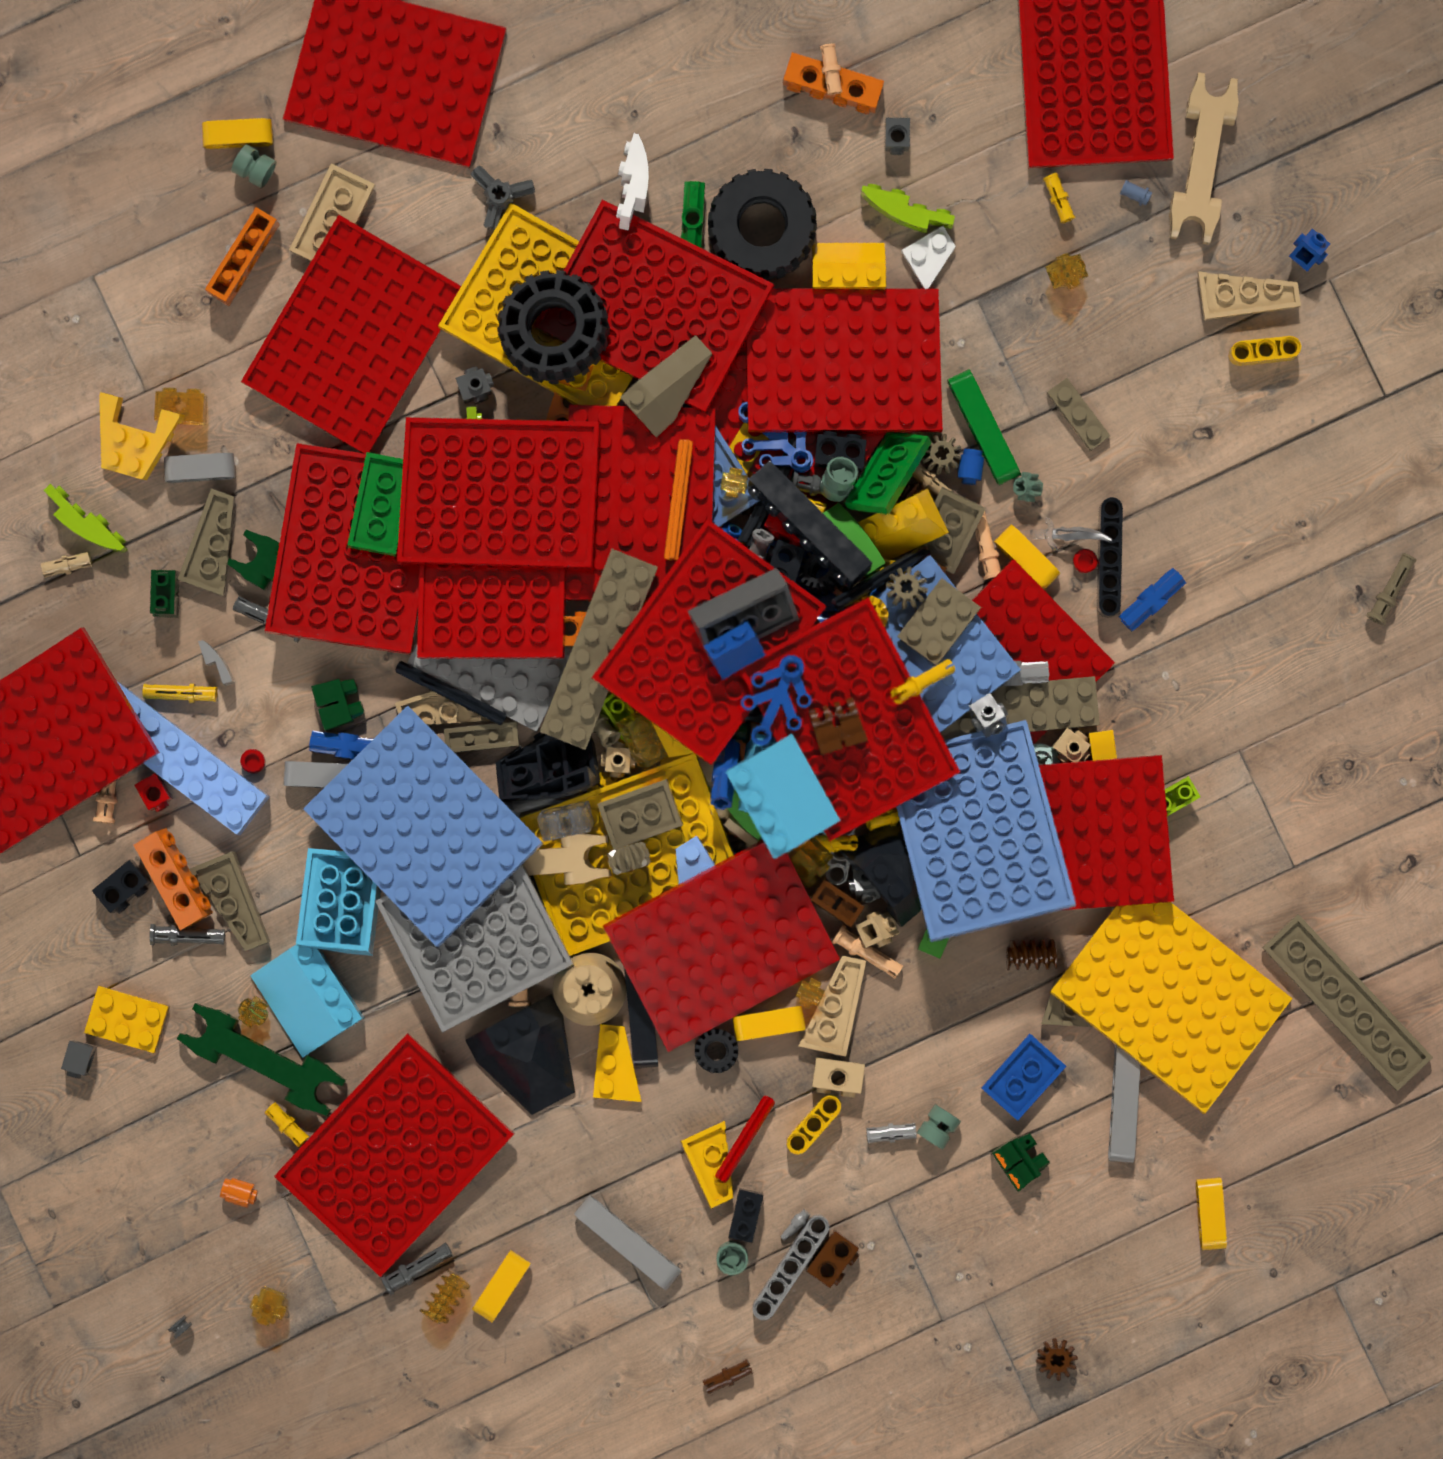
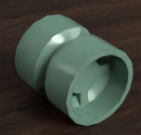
(256, 167)
(838, 479)
(933, 1134)
(732, 1258)

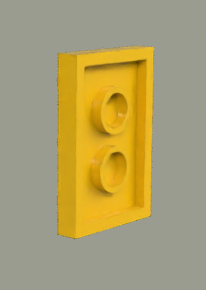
(126, 1019)

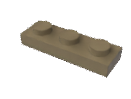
(1078, 414)
(482, 737)

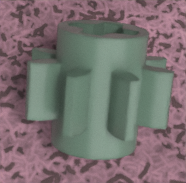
(1028, 487)

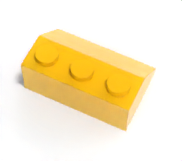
(848, 266)
(906, 527)

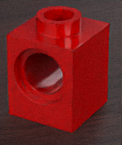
(144, 787)

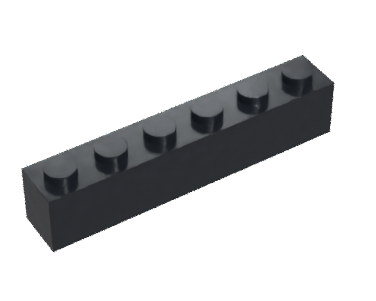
(809, 525)

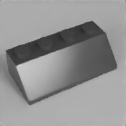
(760, 602)

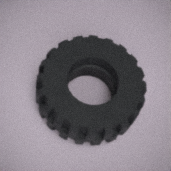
(770, 189)
(545, 293)

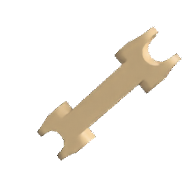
(1210, 115)
(569, 859)

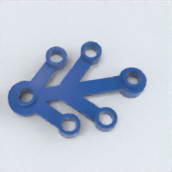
(779, 441)
(779, 696)

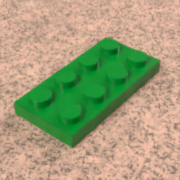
(888, 472)
(378, 506)

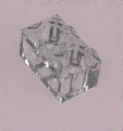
(565, 821)

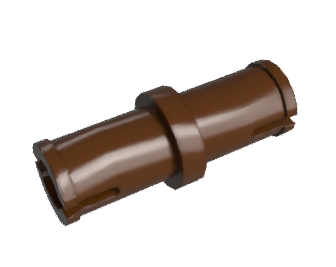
(727, 1376)

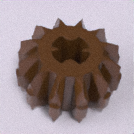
(1058, 1350)

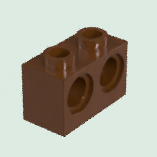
(837, 903)
(827, 1255)

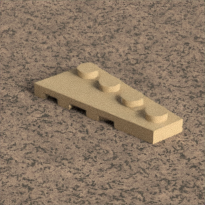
(1237, 296)
(438, 710)
(835, 1013)

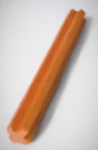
(678, 500)

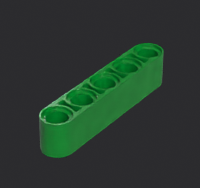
(983, 427)

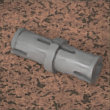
(891, 1133)

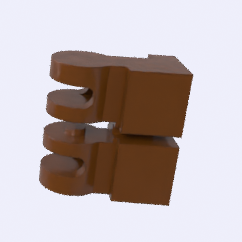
(849, 731)

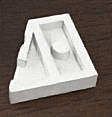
(929, 255)

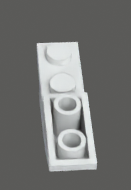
(634, 180)

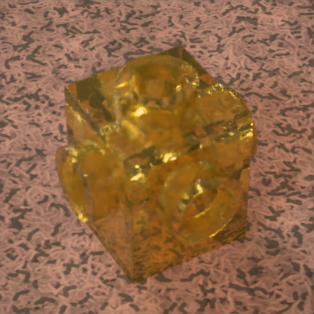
(1067, 271)
(275, 1300)

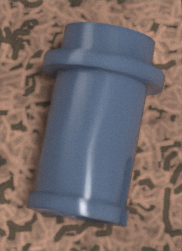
(1136, 193)

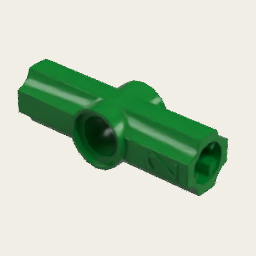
(693, 203)

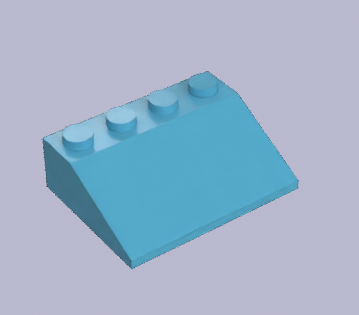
(782, 796)
(337, 905)
(307, 997)

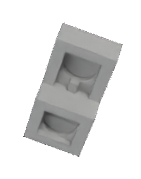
(212, 657)

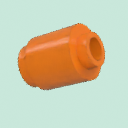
(238, 1192)

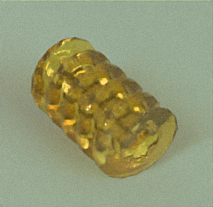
(445, 1298)

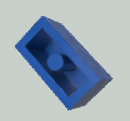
(734, 650)

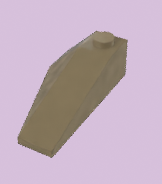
(666, 387)

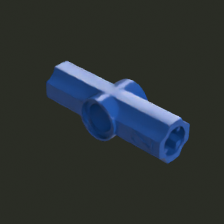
(1152, 599)
(340, 744)
(722, 787)

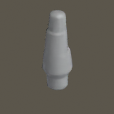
(797, 1222)

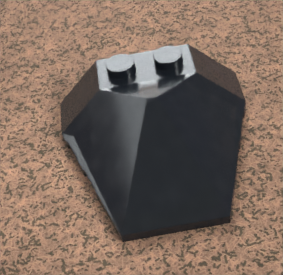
(546, 770)
(887, 866)
(528, 1055)

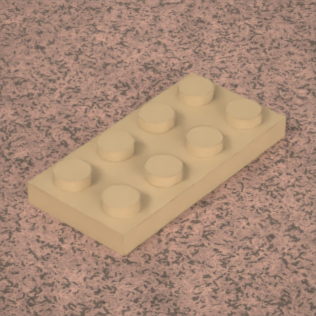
(338, 194)

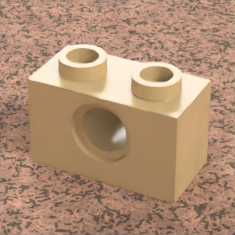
(826, 1067)

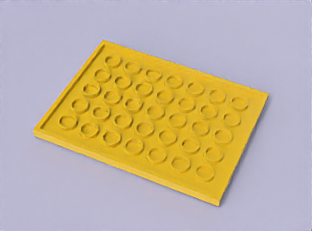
(514, 251)
(584, 907)
(1171, 998)

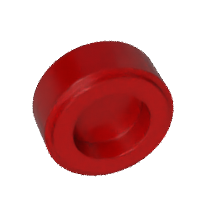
(1085, 561)
(252, 761)

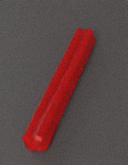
(745, 1139)

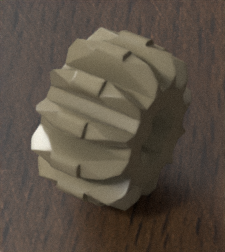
(949, 458)
(915, 586)
(628, 858)

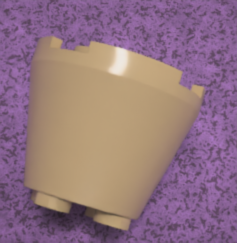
(607, 982)

